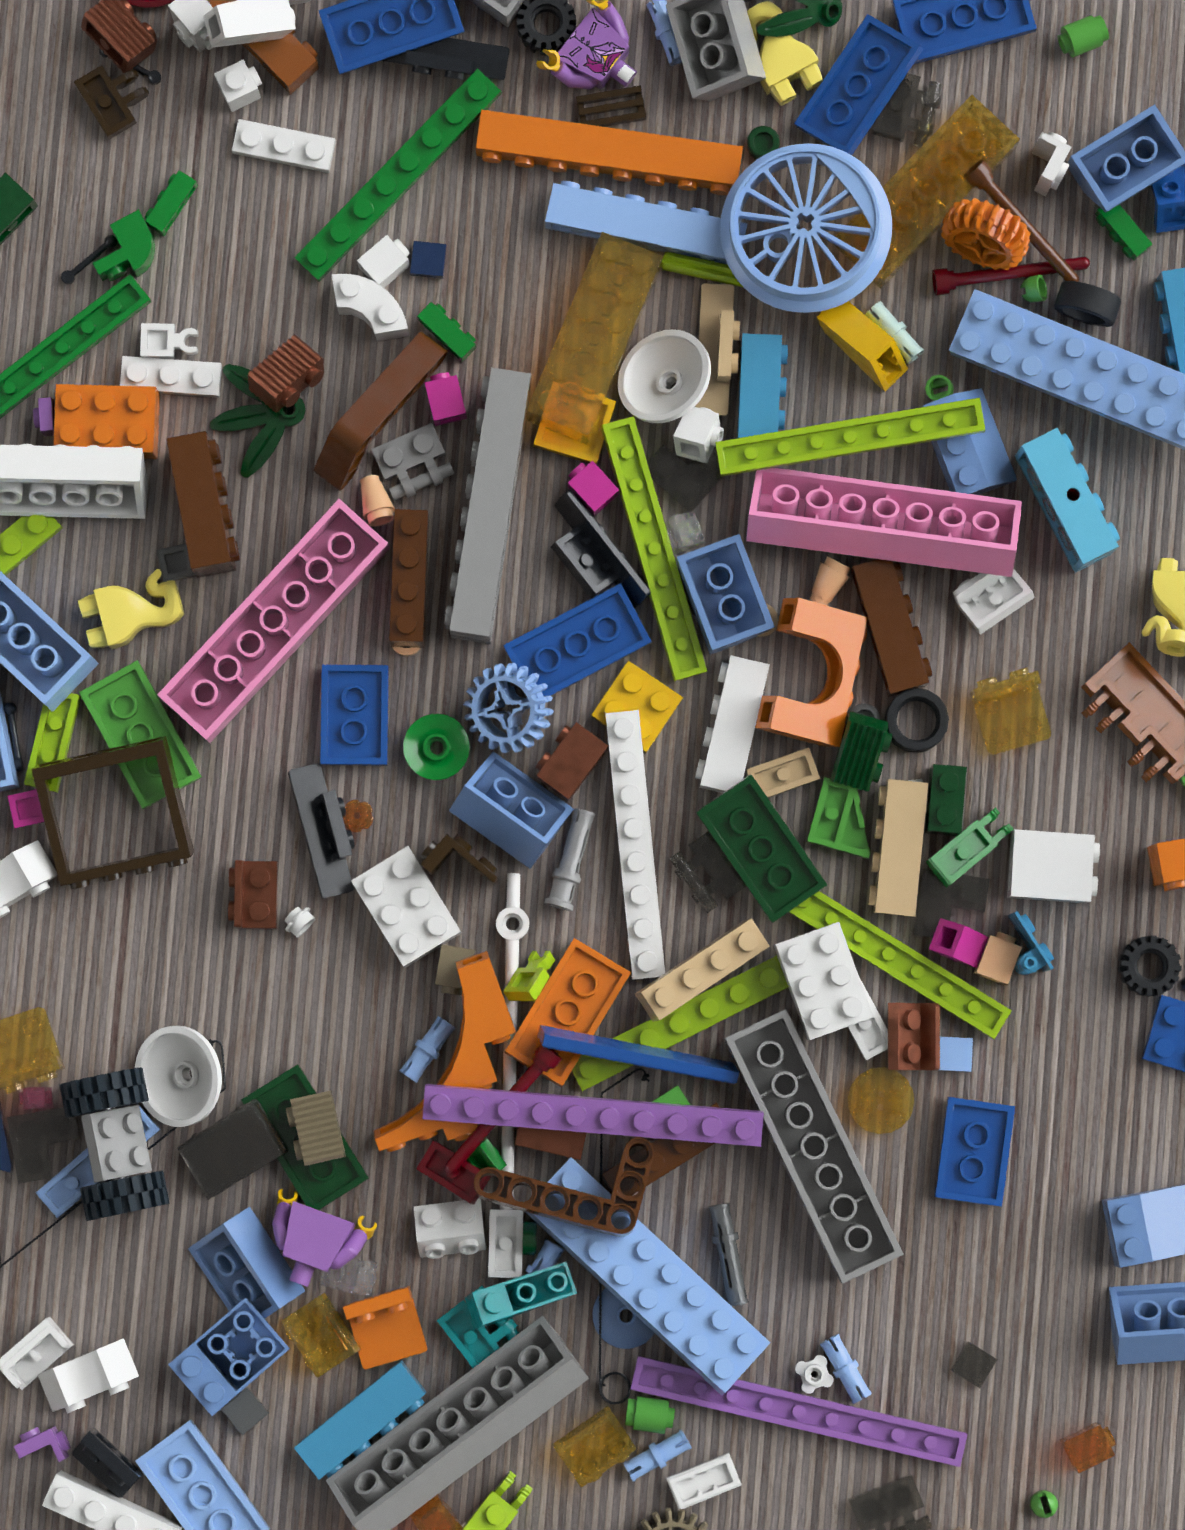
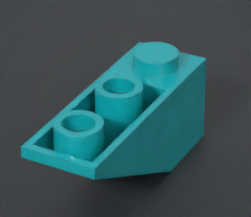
(520, 1295)

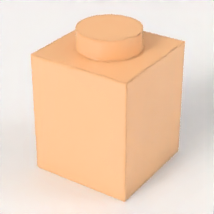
(998, 958)

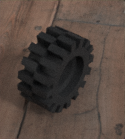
(539, 41)
(1170, 966)

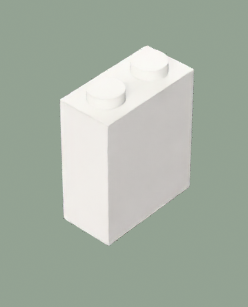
(1052, 866)

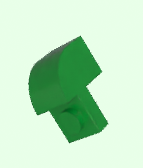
(136, 249)

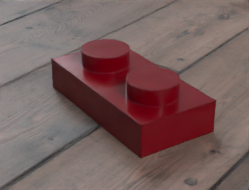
(459, 1183)

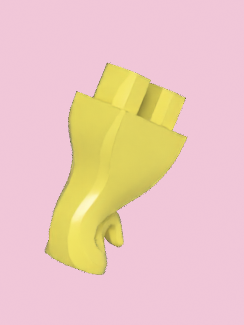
(783, 58)
(1169, 599)
(127, 613)

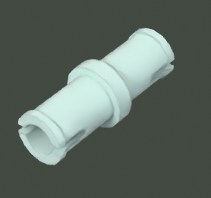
(884, 319)

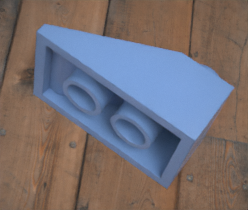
(1146, 1225)

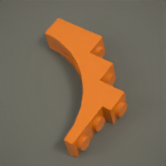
(483, 1021)

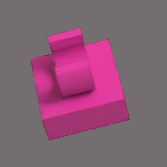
(25, 808)

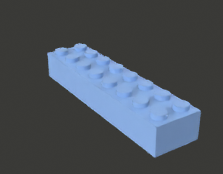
(1073, 367)
(656, 1286)

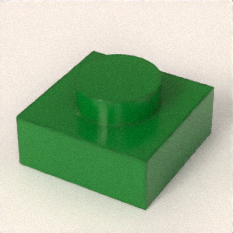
(487, 1156)

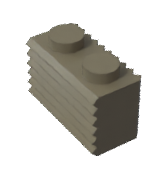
(316, 1128)

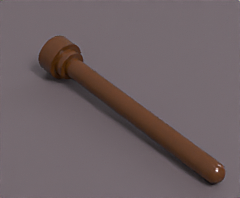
(981, 177)

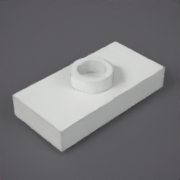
(703, 1481)

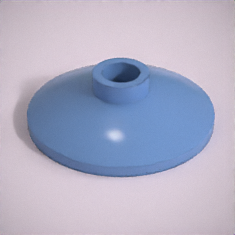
(614, 1330)

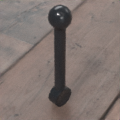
(153, 76)
(69, 276)
(10, 709)

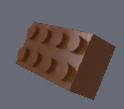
(201, 504)

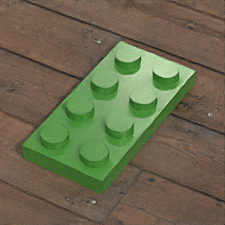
(131, 712)

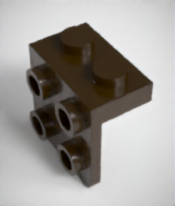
(437, 854)

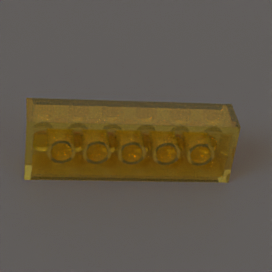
(933, 181)
(594, 338)

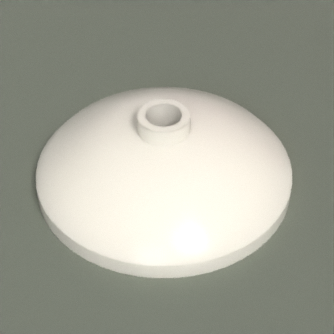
(652, 370)
(166, 1067)

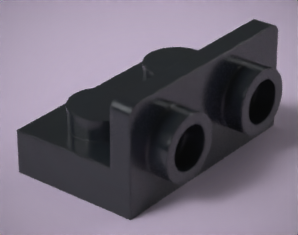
(107, 1463)

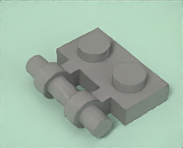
(409, 452)

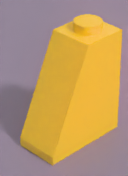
(864, 343)

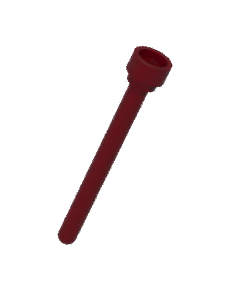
(946, 280)
(542, 1061)

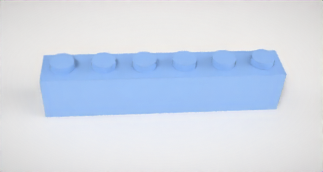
(644, 224)

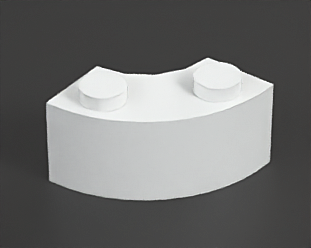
(371, 303)
(23, 874)
(88, 1375)

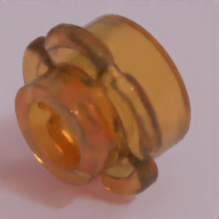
(365, 811)

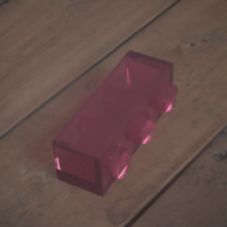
(36, 1097)

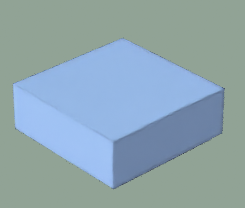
(956, 1054)

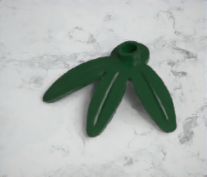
(803, 18)
(253, 416)

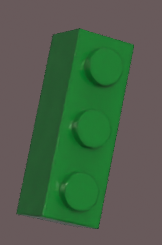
(170, 202)
(1125, 231)
(447, 331)

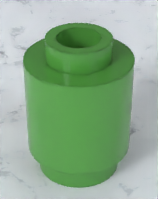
(1083, 35)
(649, 1414)

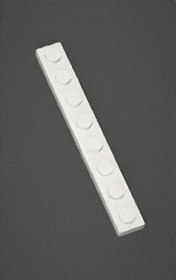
(635, 844)

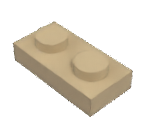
(785, 772)

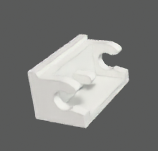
(34, 1353)

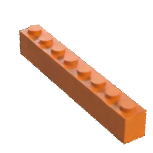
(608, 151)

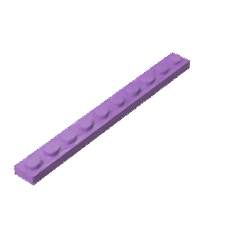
(593, 1115)
(802, 1412)

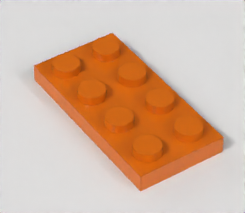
(571, 1000)

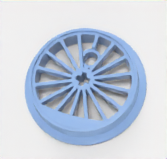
(859, 184)

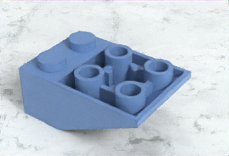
(229, 1356)

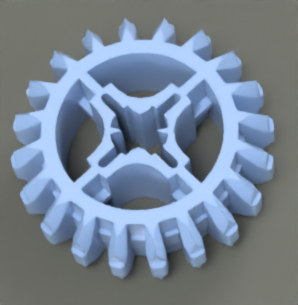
(507, 695)

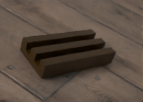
(611, 95)

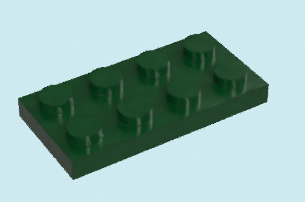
(761, 848)
(318, 1182)

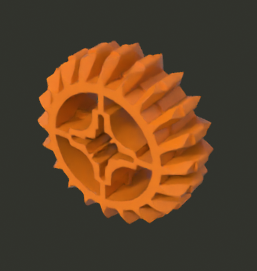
(985, 234)

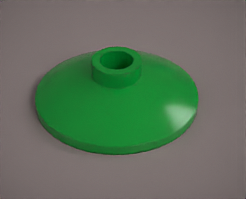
(433, 729)

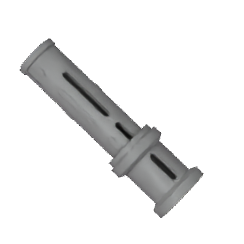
(567, 876)

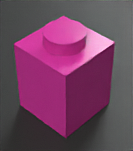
(445, 399)
(592, 487)
(958, 943)

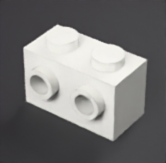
(190, 22)

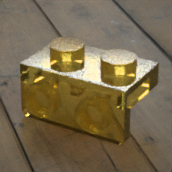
(320, 1335)
(594, 1446)

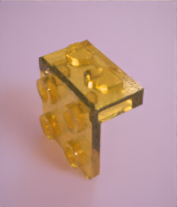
(1010, 711)
(27, 1050)

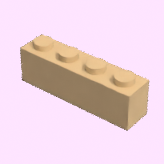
(899, 847)
(702, 970)

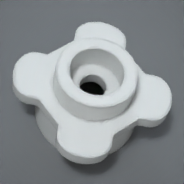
(805, 1369)

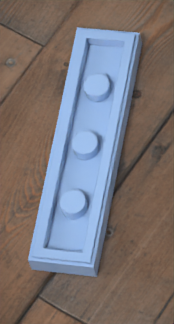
(64, 1188)

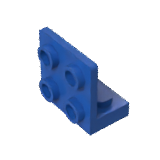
(1170, 201)

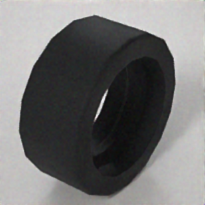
(1087, 303)
(936, 705)

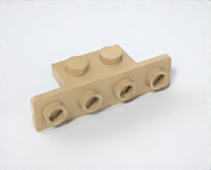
(717, 334)

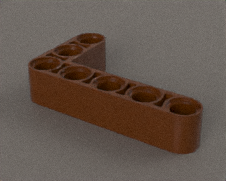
(375, 409)
(573, 1198)

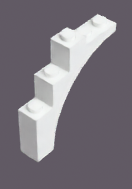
(250, 21)

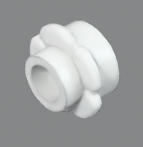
(299, 921)

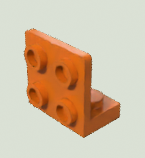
(386, 1327)

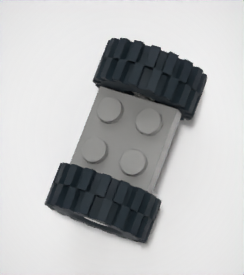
(115, 1143)

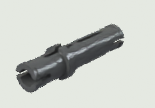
(728, 1254)

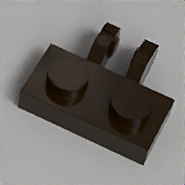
(106, 102)

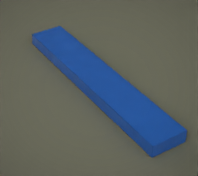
(638, 1054)

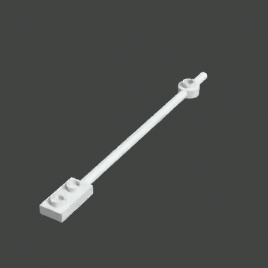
(506, 1223)

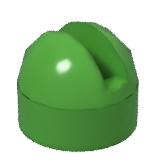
(1035, 288)
(936, 382)
(1036, 1505)

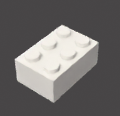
(406, 906)
(823, 981)

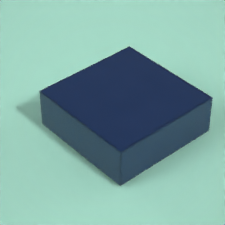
(428, 259)

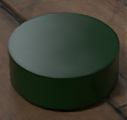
(762, 141)
(529, 1238)

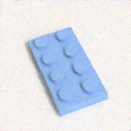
(198, 1484)

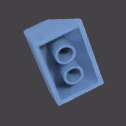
(1127, 159)
(977, 460)
(724, 594)
(511, 809)
(246, 1263)
(1148, 1322)

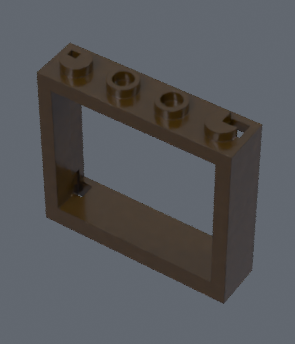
(103, 758)

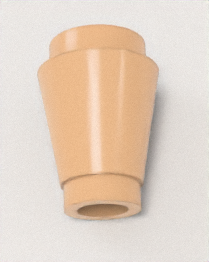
(375, 502)
(829, 581)

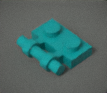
(473, 1343)

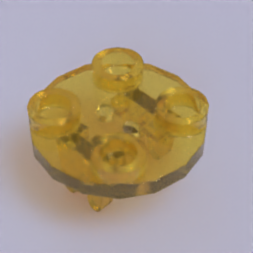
(896, 1102)

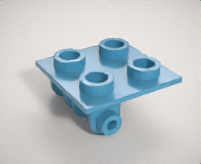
(1038, 954)

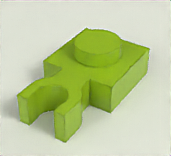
(529, 981)

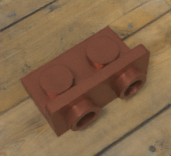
(254, 894)
(913, 1036)

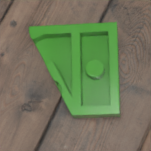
(839, 820)

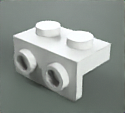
(1054, 150)
(991, 598)
(449, 1228)

